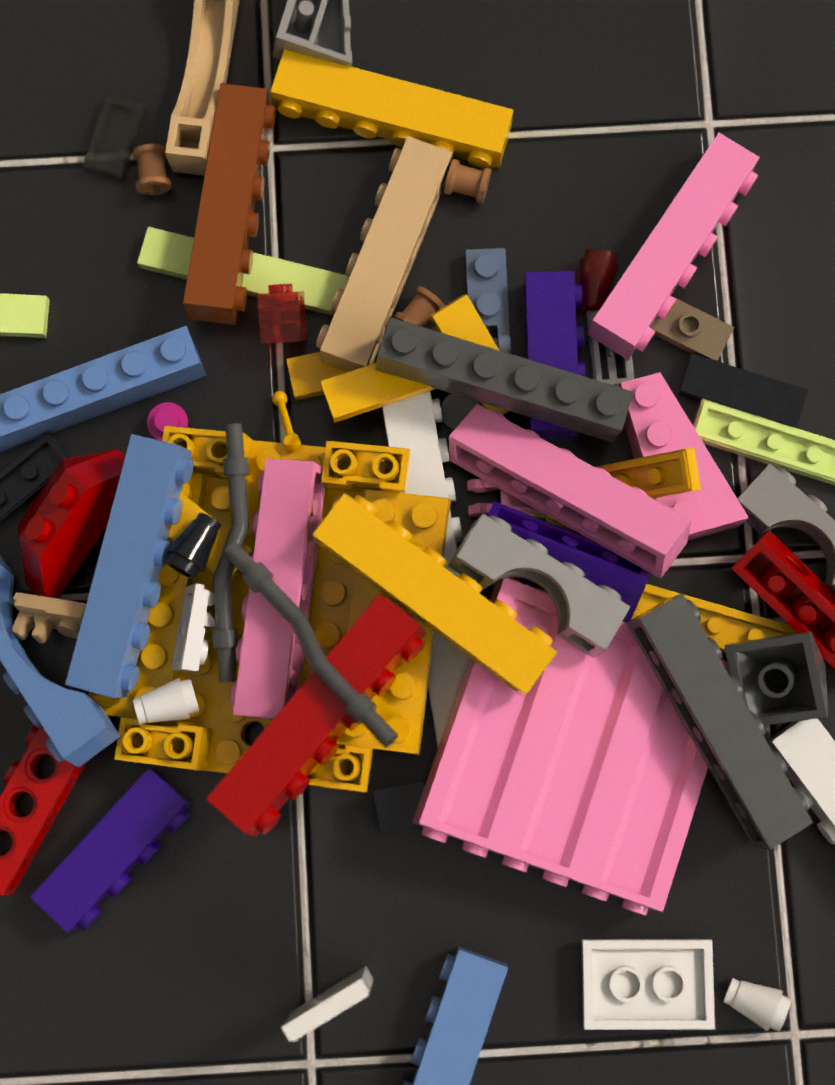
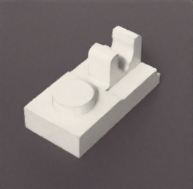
(190, 645)

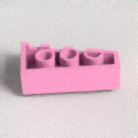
(659, 426)

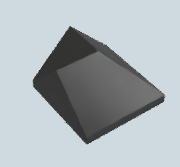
(781, 677)

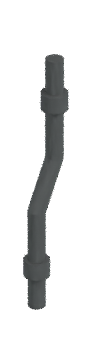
(235, 468)
(358, 706)

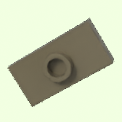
(693, 330)

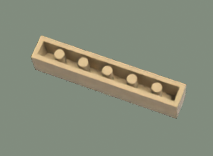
(386, 255)

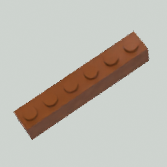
(228, 204)

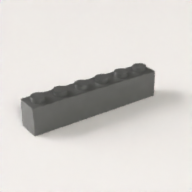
(503, 380)
(720, 722)

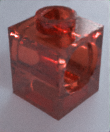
(282, 315)

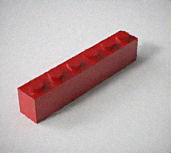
(315, 719)

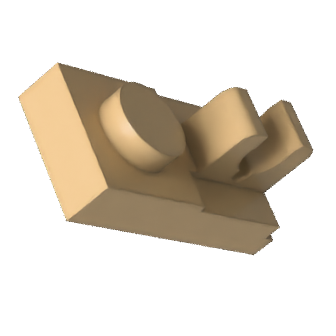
(45, 615)

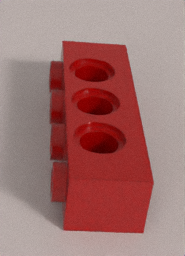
(791, 591)
(48, 798)

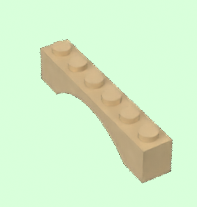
(205, 70)

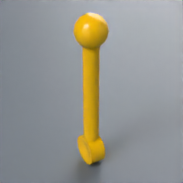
(291, 440)

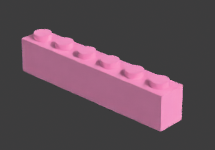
(673, 246)
(569, 490)
(283, 529)

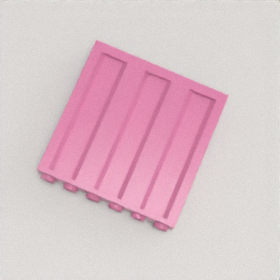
(574, 775)

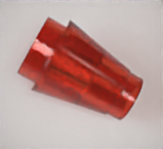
(597, 277)

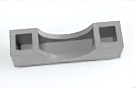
(776, 503)
(585, 611)

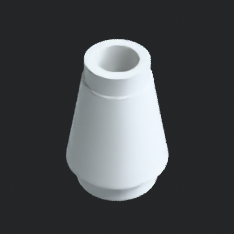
(167, 703)
(758, 1003)

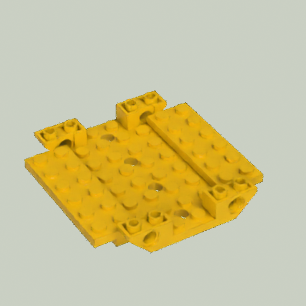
(215, 736)

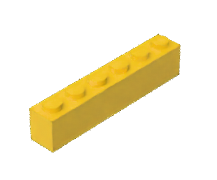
(390, 108)
(434, 594)

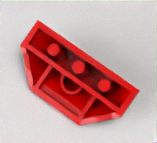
(68, 519)

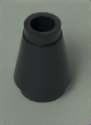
(193, 547)

